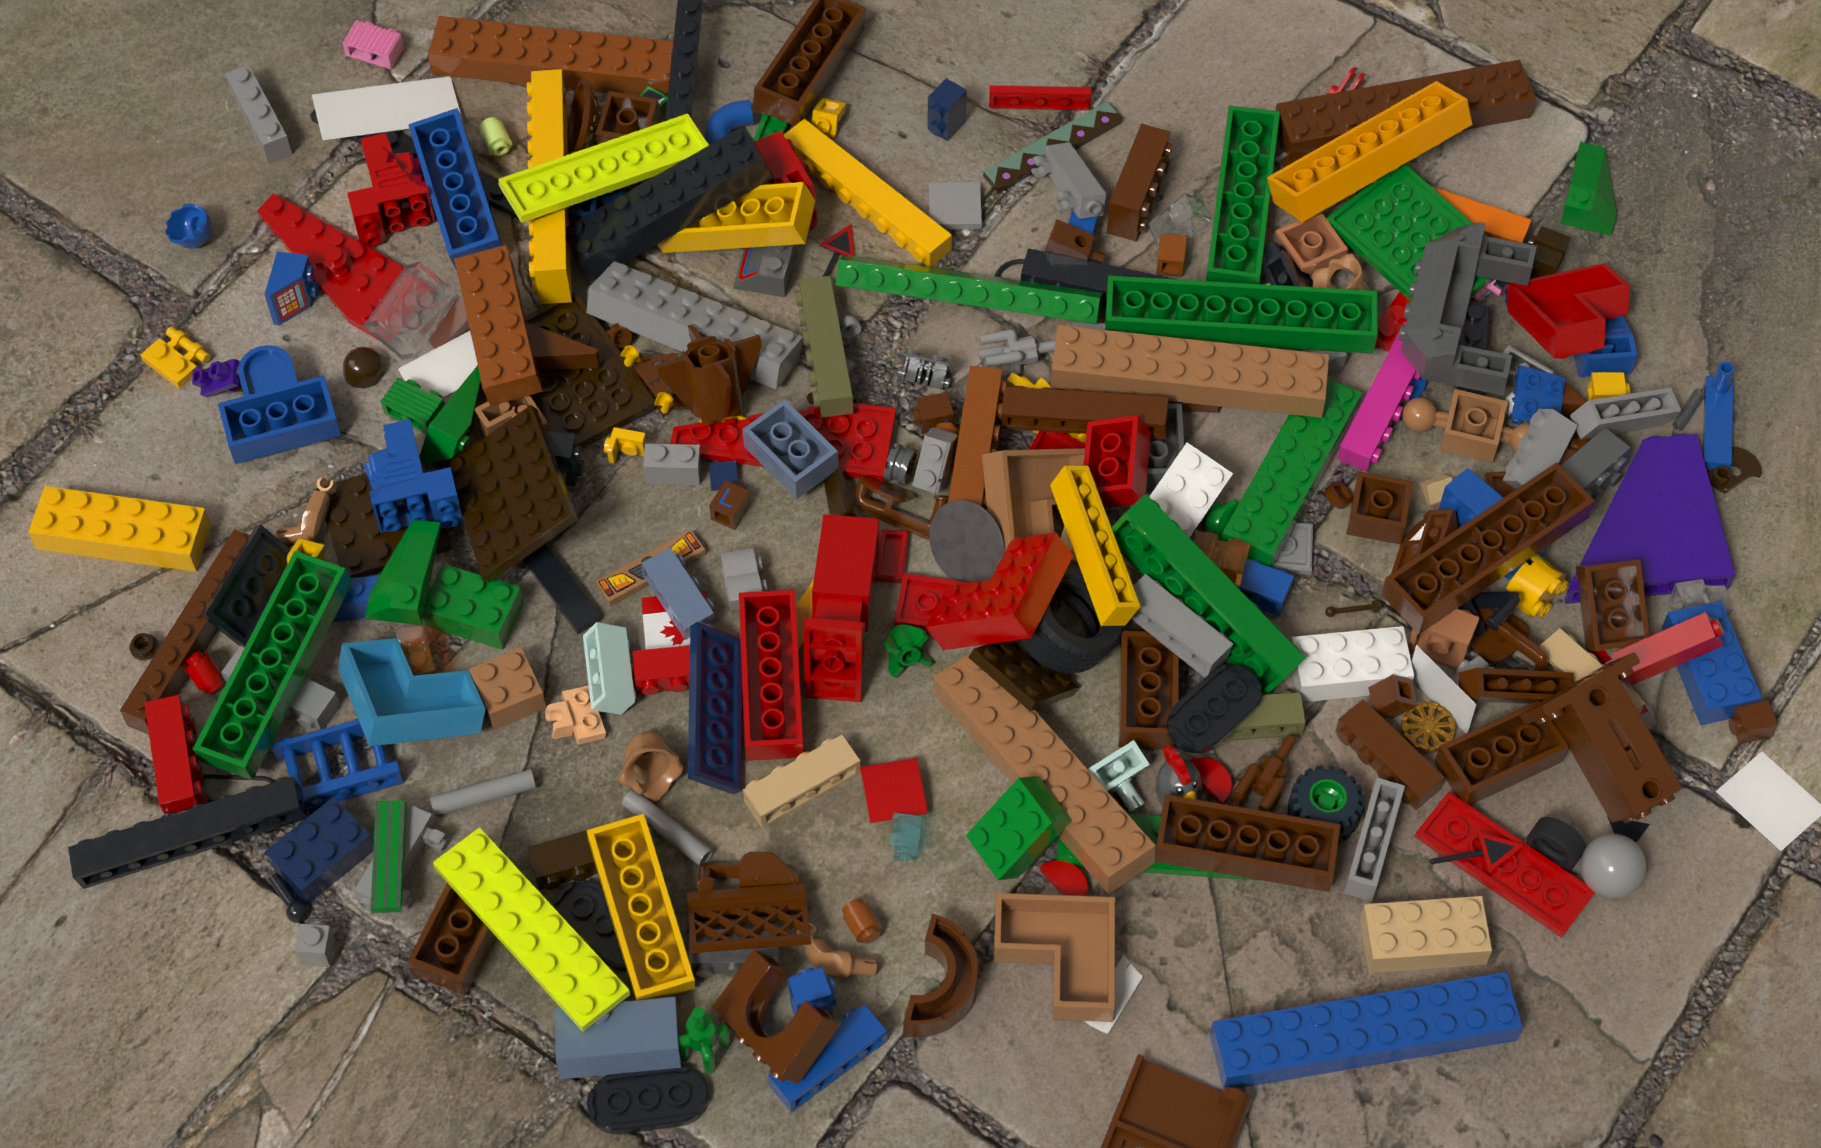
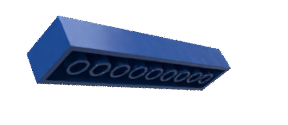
(1365, 1031)

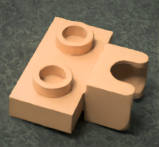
(575, 717)

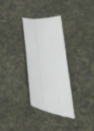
(1125, 984)

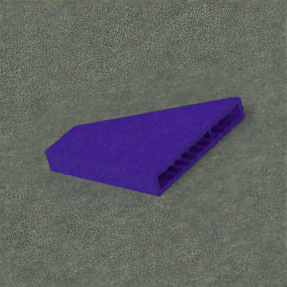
(1664, 519)

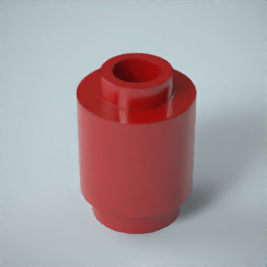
(204, 672)

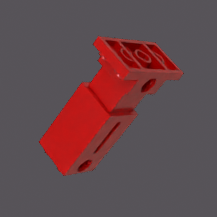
(840, 608)

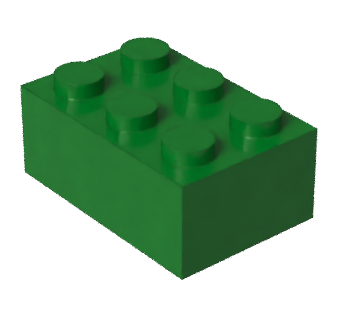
(472, 607)
(1018, 828)

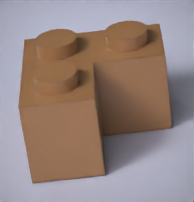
(494, 416)

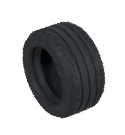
(1060, 649)

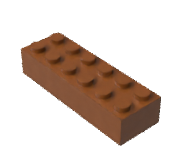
(498, 325)
(978, 433)

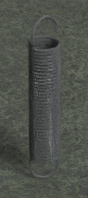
(1688, 410)

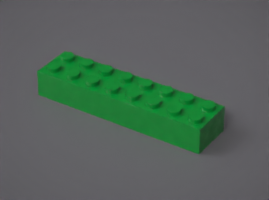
(1243, 196)
(1291, 475)
(1169, 556)
(273, 665)

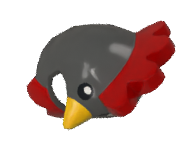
(1177, 777)

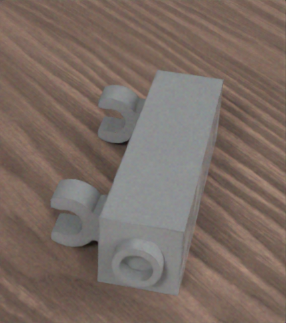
(1074, 180)
(418, 832)

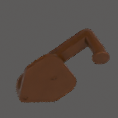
(888, 512)
(1501, 644)
(754, 870)

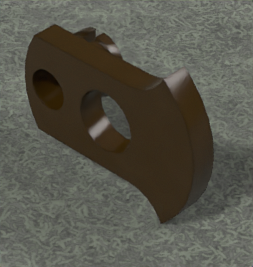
(1746, 462)

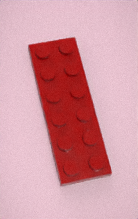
(1523, 879)

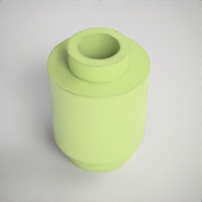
(495, 136)

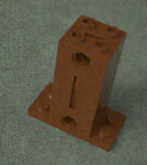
(1610, 741)

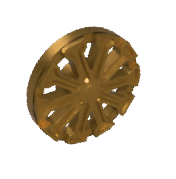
(1428, 727)

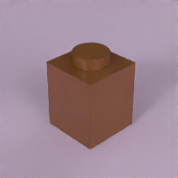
(1171, 255)

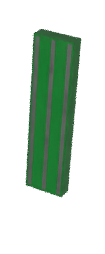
(388, 856)

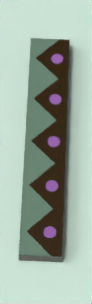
(1076, 132)

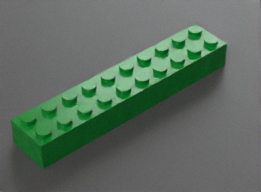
(1244, 313)

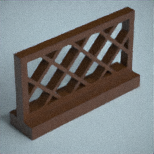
(745, 906)

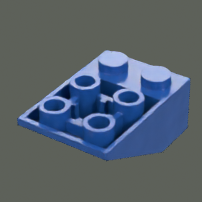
(1616, 356)

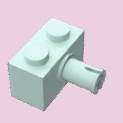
(1117, 773)

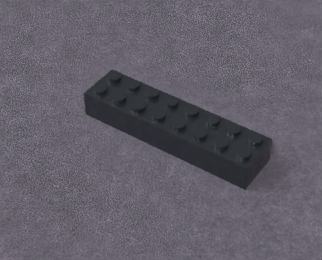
(667, 203)

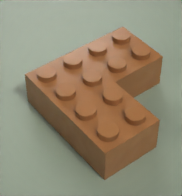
(1021, 491)
(1071, 935)

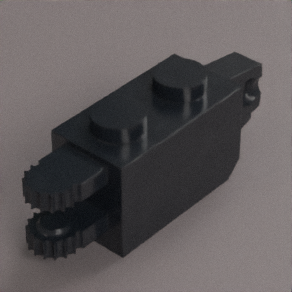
(1282, 268)

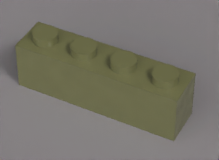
(1275, 717)

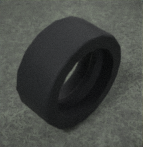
(1557, 842)

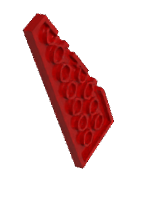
(356, 287)
(859, 438)

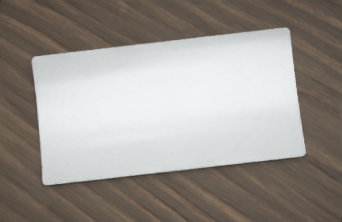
(443, 367)

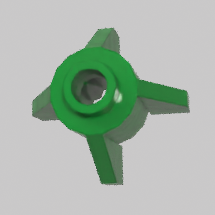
(905, 648)

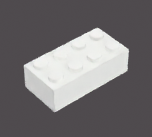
(1190, 487)
(1349, 662)

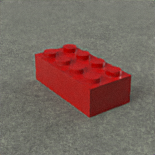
(174, 760)

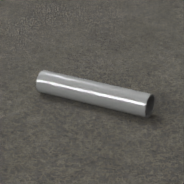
(482, 792)
(667, 828)

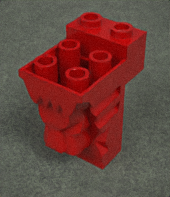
(397, 194)

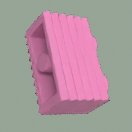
(373, 44)

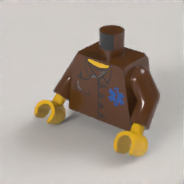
(647, 372)

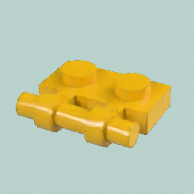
(170, 363)

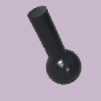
(296, 910)

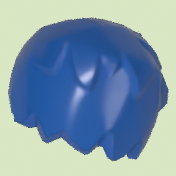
(189, 226)

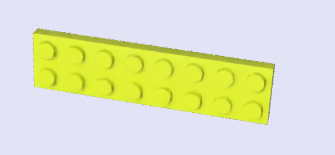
(601, 168)
(531, 929)

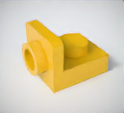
(827, 115)
(624, 441)

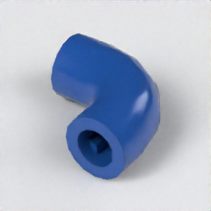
(727, 119)

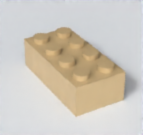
(1425, 934)

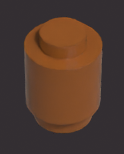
(861, 921)

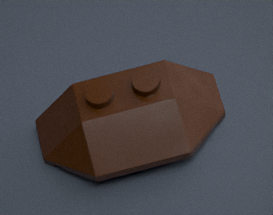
(1425, 534)

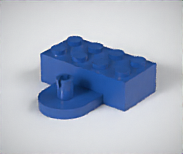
(276, 408)

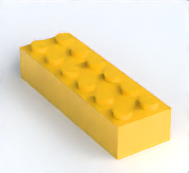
(758, 219)
(120, 528)
(640, 909)

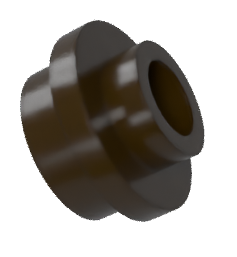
(141, 640)

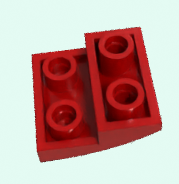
(893, 789)

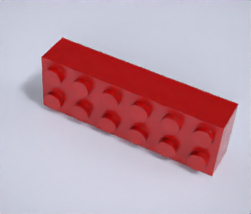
(770, 675)

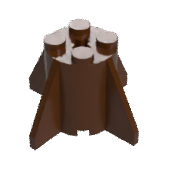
(712, 375)

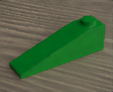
(1590, 192)
(450, 427)

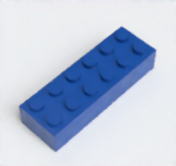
(455, 184)

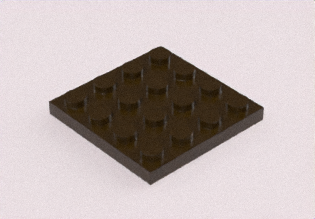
(356, 531)

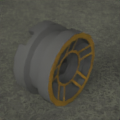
(900, 464)

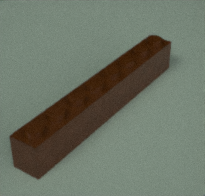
(189, 634)

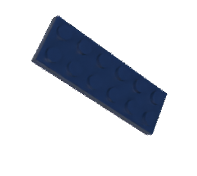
(715, 708)

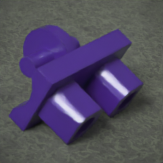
(217, 378)

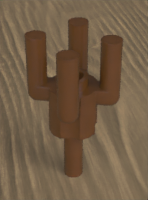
(1265, 779)

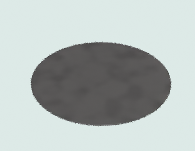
(966, 541)

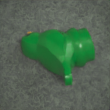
(1219, 516)

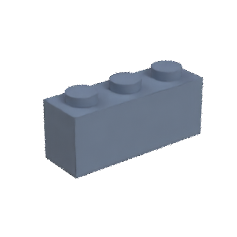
(677, 591)

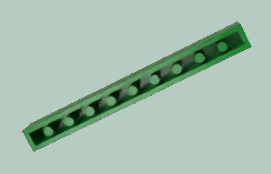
(969, 289)

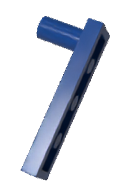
(1718, 417)

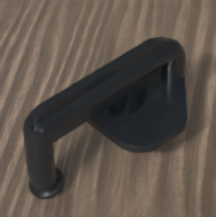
(1503, 601)

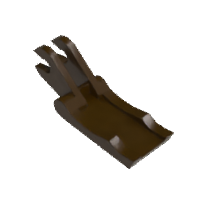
(836, 495)

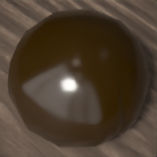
(362, 367)

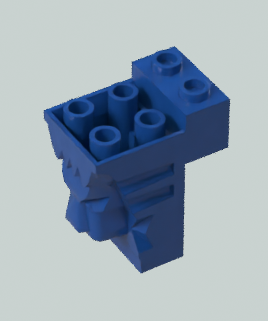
(402, 490)

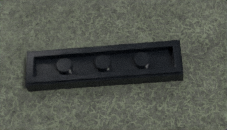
(561, 589)

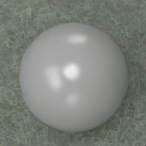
(1613, 866)

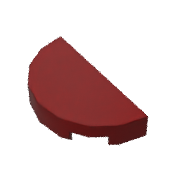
(1214, 778)
(1065, 878)

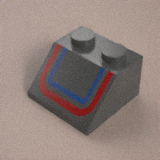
(766, 269)

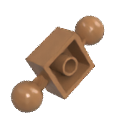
(1470, 426)

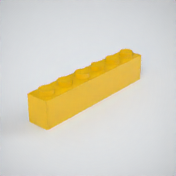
(1095, 546)

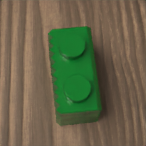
(408, 401)

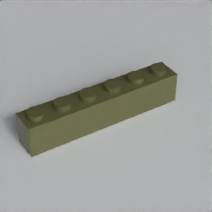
(825, 345)

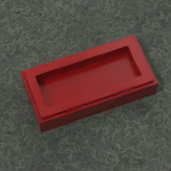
(891, 556)

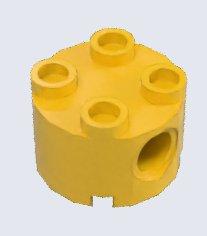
(1537, 586)

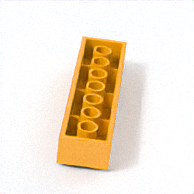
(1369, 151)

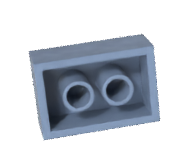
(790, 448)

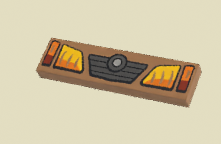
(629, 577)

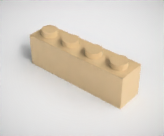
(1568, 656)
(801, 780)

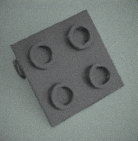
(936, 364)

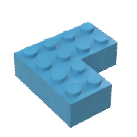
(402, 706)

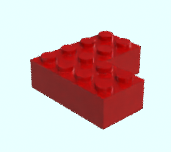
(1569, 308)
(1008, 603)

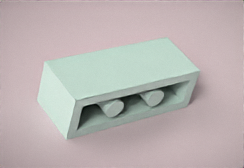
(609, 668)

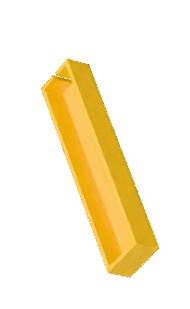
(549, 142)

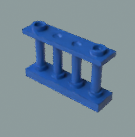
(354, 784)

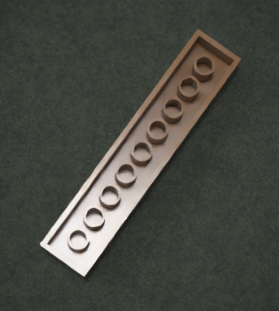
(1190, 370)
(1025, 746)

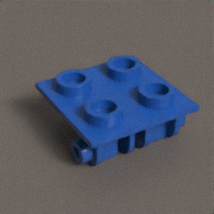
(1535, 391)

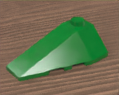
(405, 580)

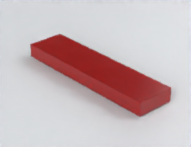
(1039, 97)

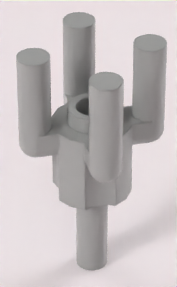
(1014, 352)

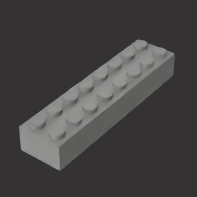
(665, 311)

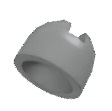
(849, 327)

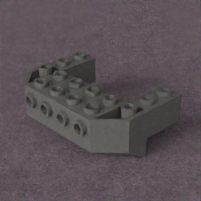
(1442, 301)

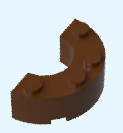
(951, 1001)

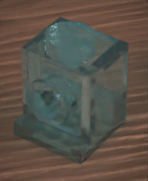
(906, 836)

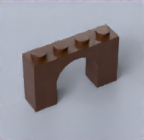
(743, 1009)

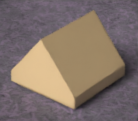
(1434, 488)

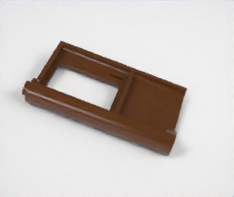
(1174, 1112)

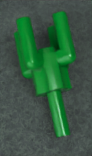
(703, 1037)

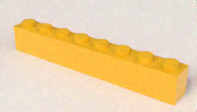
(870, 195)

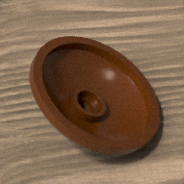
(583, 117)

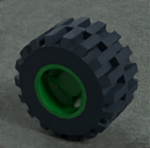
(1327, 797)

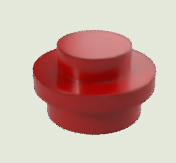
(334, 259)

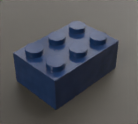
(320, 850)

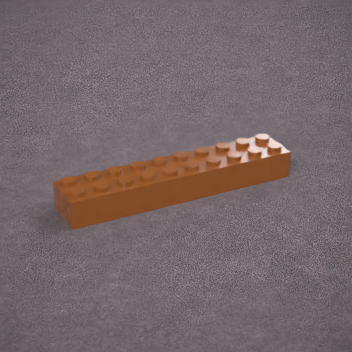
(513, 50)

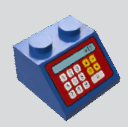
(290, 286)

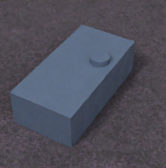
(625, 1040)

